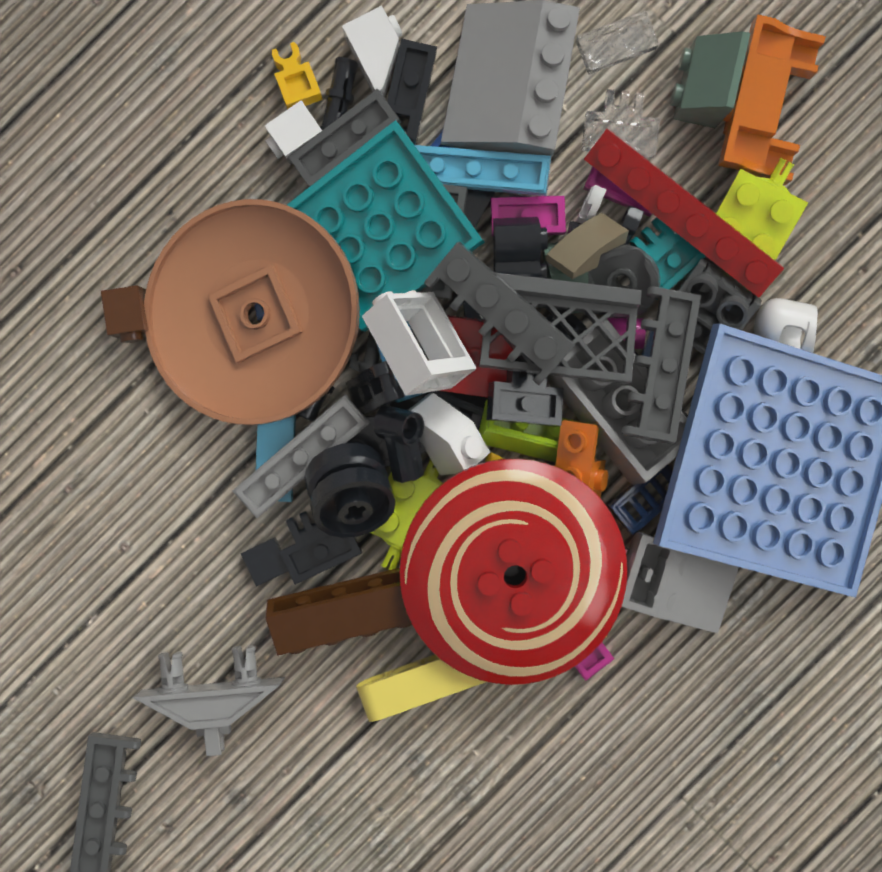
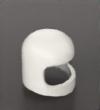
(791, 316)

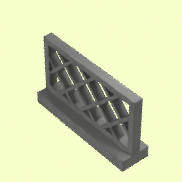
(572, 297)

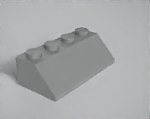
(608, 408)

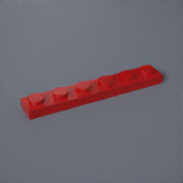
(683, 213)

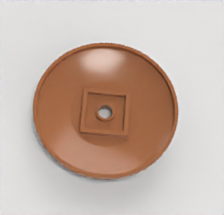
(202, 301)

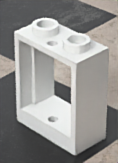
(446, 353)

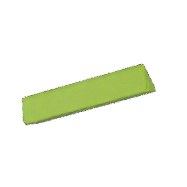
(522, 438)

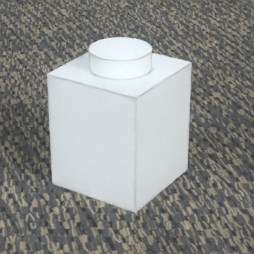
(291, 130)

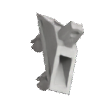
(210, 706)

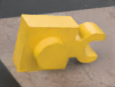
(296, 79)

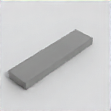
(289, 464)

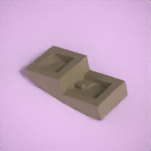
(584, 245)

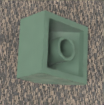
(709, 78)

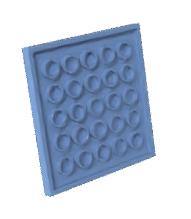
(778, 463)

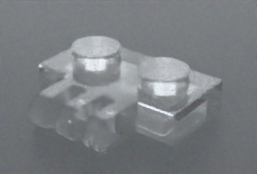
(625, 122)

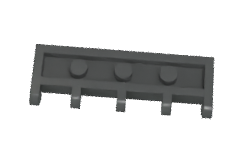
(502, 309)
(666, 366)
(100, 802)

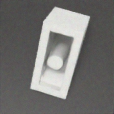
(375, 46)
(449, 436)

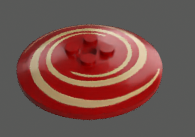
(504, 518)

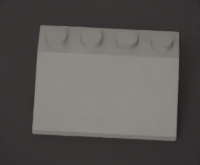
(511, 77)

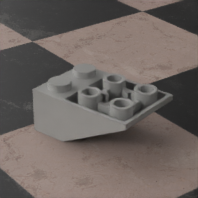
(677, 584)

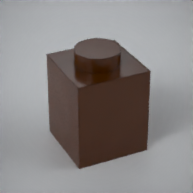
(125, 313)

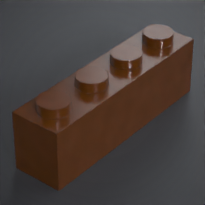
(336, 612)

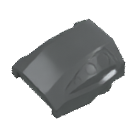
(721, 301)

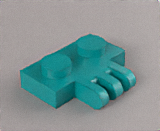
(669, 251)

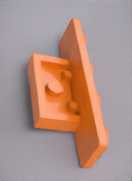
(577, 454)

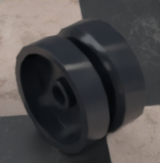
(349, 490)

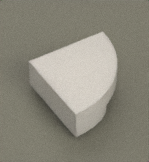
(591, 203)

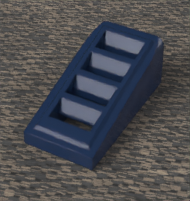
(628, 522)

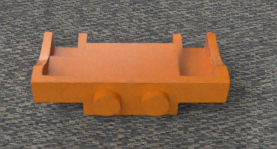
(770, 59)

